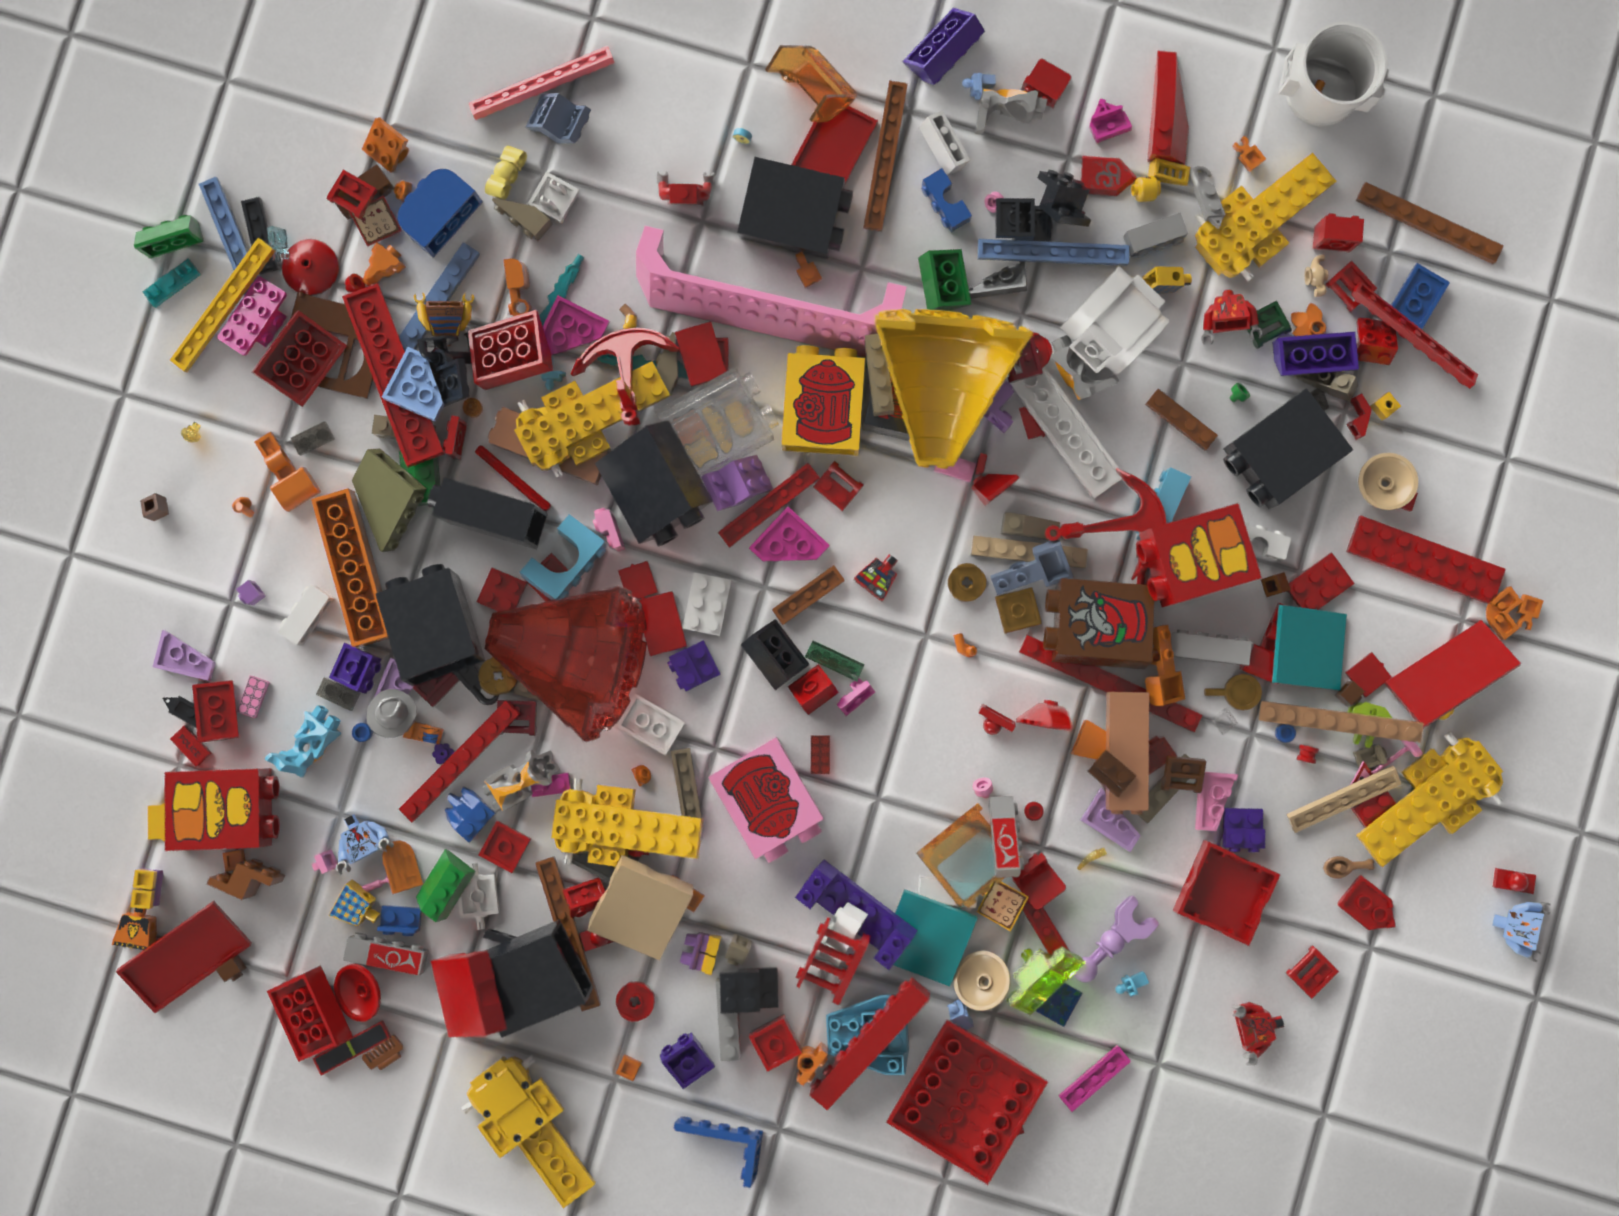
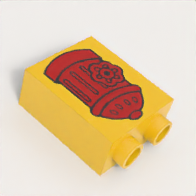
(823, 401)

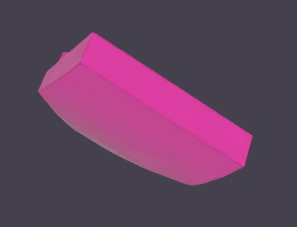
(1108, 121)

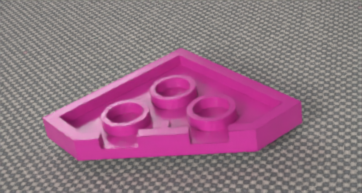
(572, 326)
(789, 540)

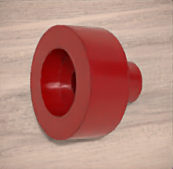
(354, 282)

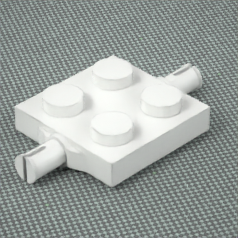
(479, 897)

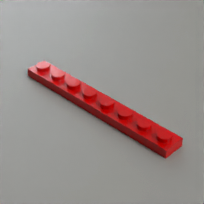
(1415, 335)
(459, 761)

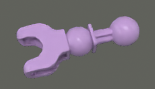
(1113, 940)

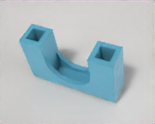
(558, 585)

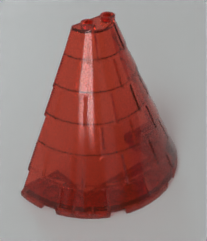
(575, 654)

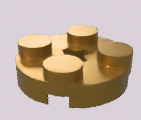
(958, 575)
(487, 679)

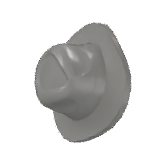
(391, 713)

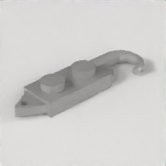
(1207, 197)

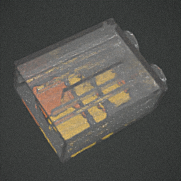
(720, 421)

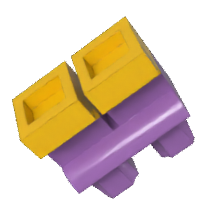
(148, 888)
(704, 951)

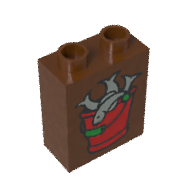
(1100, 623)

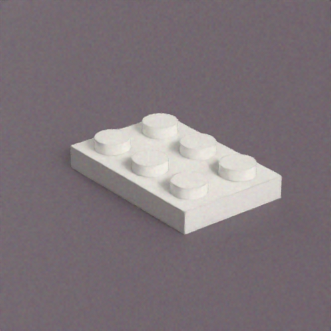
(707, 604)
(650, 724)

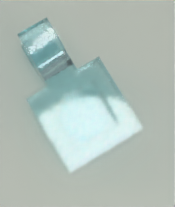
(278, 240)

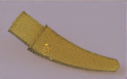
(1096, 854)

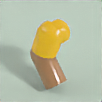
(631, 317)

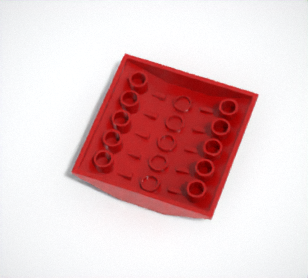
(967, 1101)

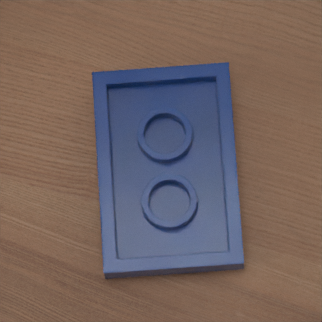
(1420, 295)

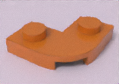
(1498, 611)

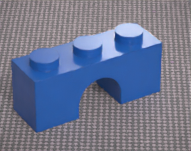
(952, 214)

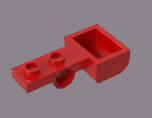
(1262, 656)

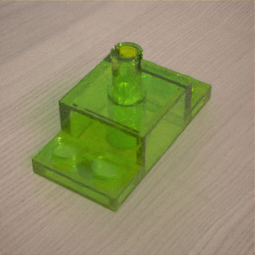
(1042, 977)

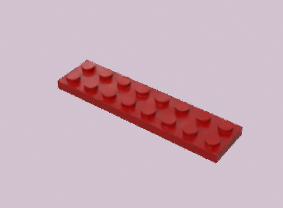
(1425, 560)

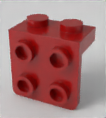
(1047, 81)
(1376, 341)
(1039, 882)

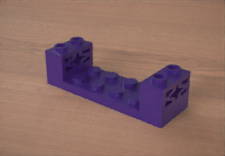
(834, 889)

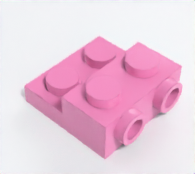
(607, 525)

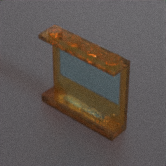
(963, 858)

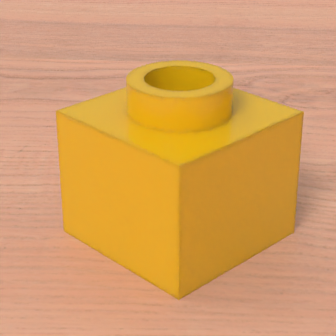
(1380, 408)

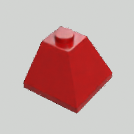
(992, 485)

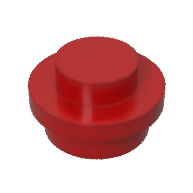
(1034, 811)

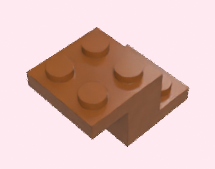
(246, 879)

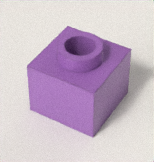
(250, 593)

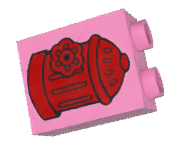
(767, 800)

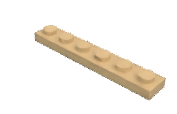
(1021, 550)
(1344, 799)

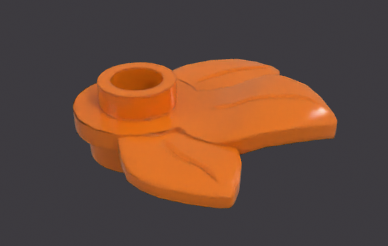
(1306, 321)

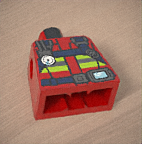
(878, 577)

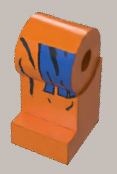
(424, 732)

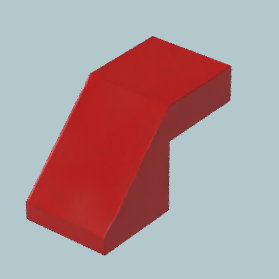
(1359, 425)

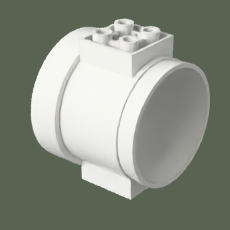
(1352, 47)
(1115, 322)

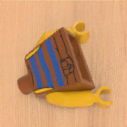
(444, 317)

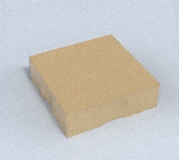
(640, 908)

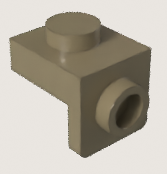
(1371, 756)

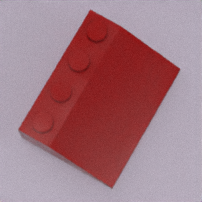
(509, 351)
(299, 358)
(309, 1013)

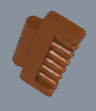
(387, 1057)

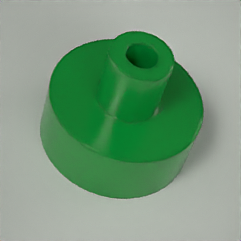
(1239, 393)

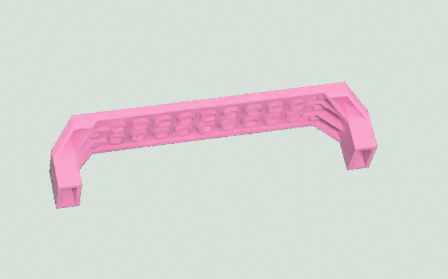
(753, 308)

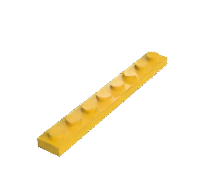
(222, 305)

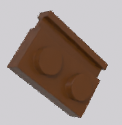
(1111, 773)

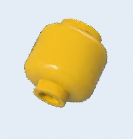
(1146, 189)

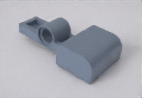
(1048, 565)

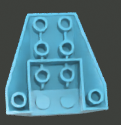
(847, 1023)

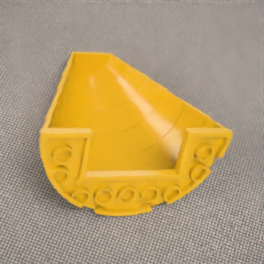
(946, 374)

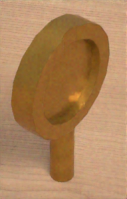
(1240, 692)

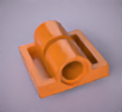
(385, 145)
(807, 1069)

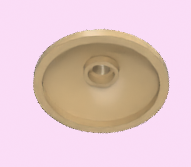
(1398, 474)
(971, 976)

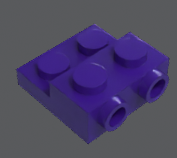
(693, 666)
(355, 668)
(1243, 829)
(686, 1060)

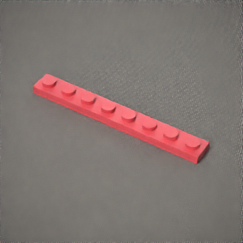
(540, 83)

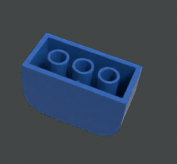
(437, 209)

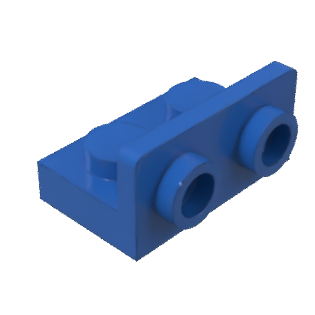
(400, 919)

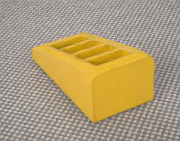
(1157, 168)

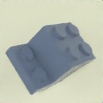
(558, 118)

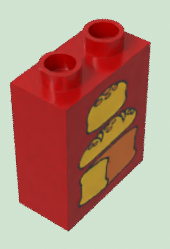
(1198, 555)
(220, 809)

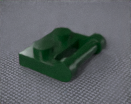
(1267, 316)

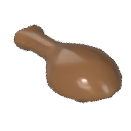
(1340, 866)

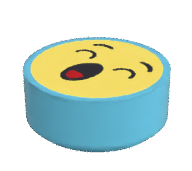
(742, 136)

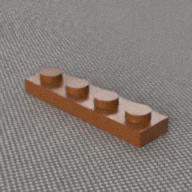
(1181, 419)
(808, 595)

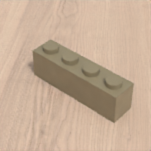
(878, 376)

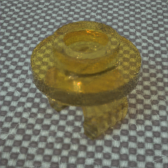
(191, 433)

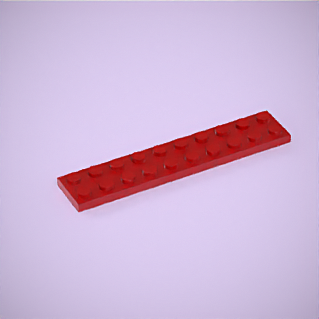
(383, 354)

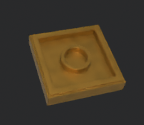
(1018, 610)

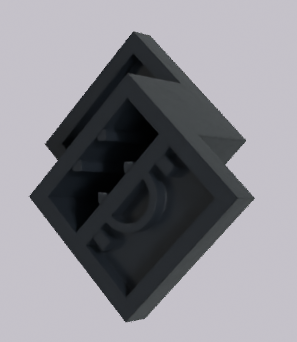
(1064, 198)
(1022, 220)
(748, 990)

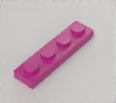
(1094, 1078)

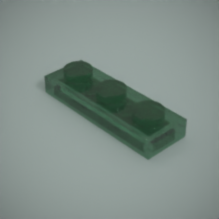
(834, 660)

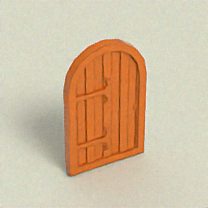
(401, 867)

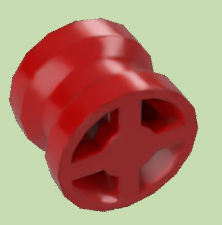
(1307, 754)

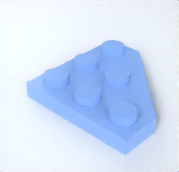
(415, 386)

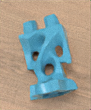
(320, 736)

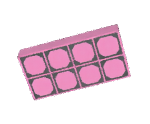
(253, 696)

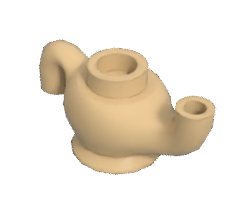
(1316, 276)

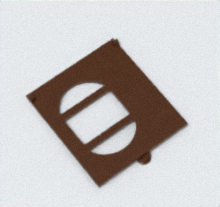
(335, 318)

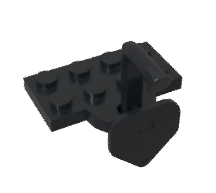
(447, 367)

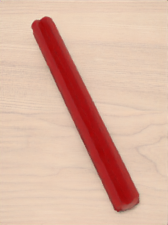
(510, 476)

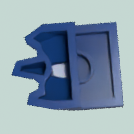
(468, 813)

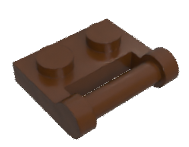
(1184, 768)

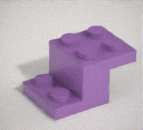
(999, 418)
(737, 482)

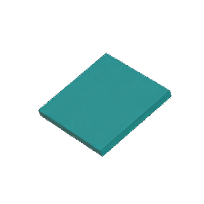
(1309, 647)
(939, 939)

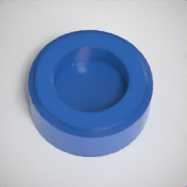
(361, 732)
(1285, 733)

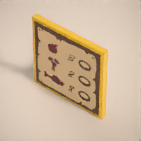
(1002, 905)

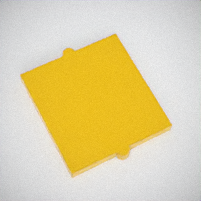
(156, 822)

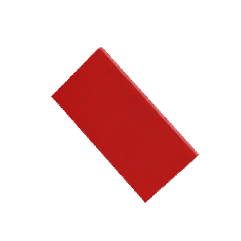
(836, 144)
(1452, 673)
(183, 957)

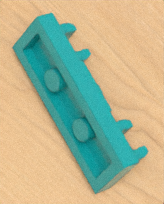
(171, 283)

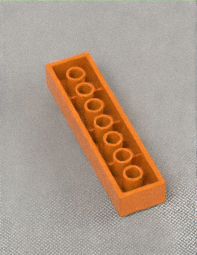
(351, 565)

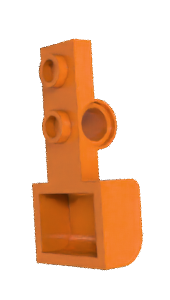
(517, 279)
(293, 485)
(1168, 684)

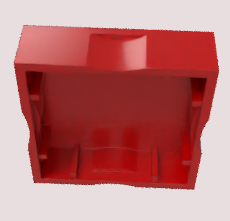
(1226, 892)
(468, 994)

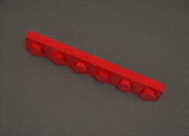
(768, 505)

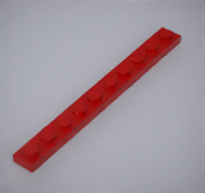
(1109, 682)

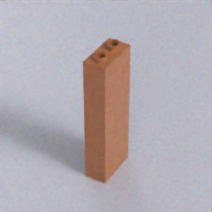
(505, 438)
(1129, 742)

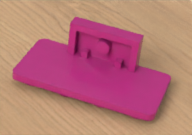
(255, 317)

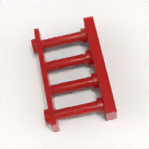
(844, 975)

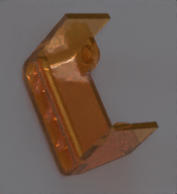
(816, 77)

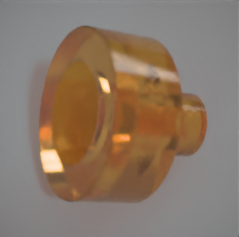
(473, 411)

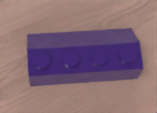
(944, 45)
(1316, 353)

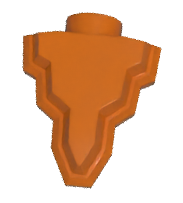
(383, 263)

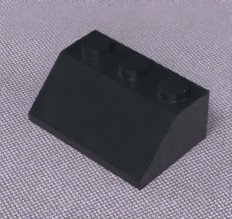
(775, 654)

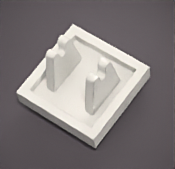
(554, 197)

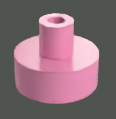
(990, 201)
(983, 787)

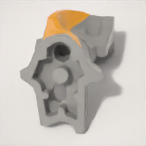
(1012, 103)
(1073, 370)
(528, 773)

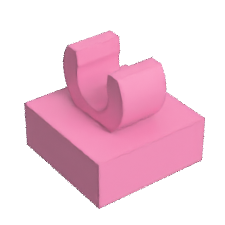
(325, 862)

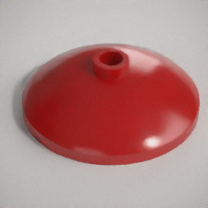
(319, 273)
(357, 992)

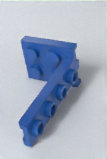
(725, 1132)

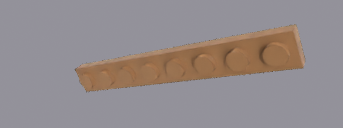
(1341, 721)

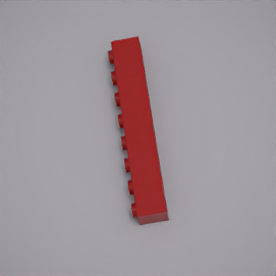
(870, 1043)

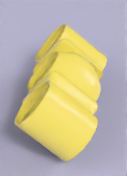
(505, 172)

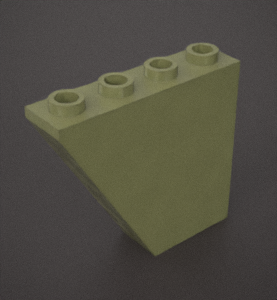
(387, 497)

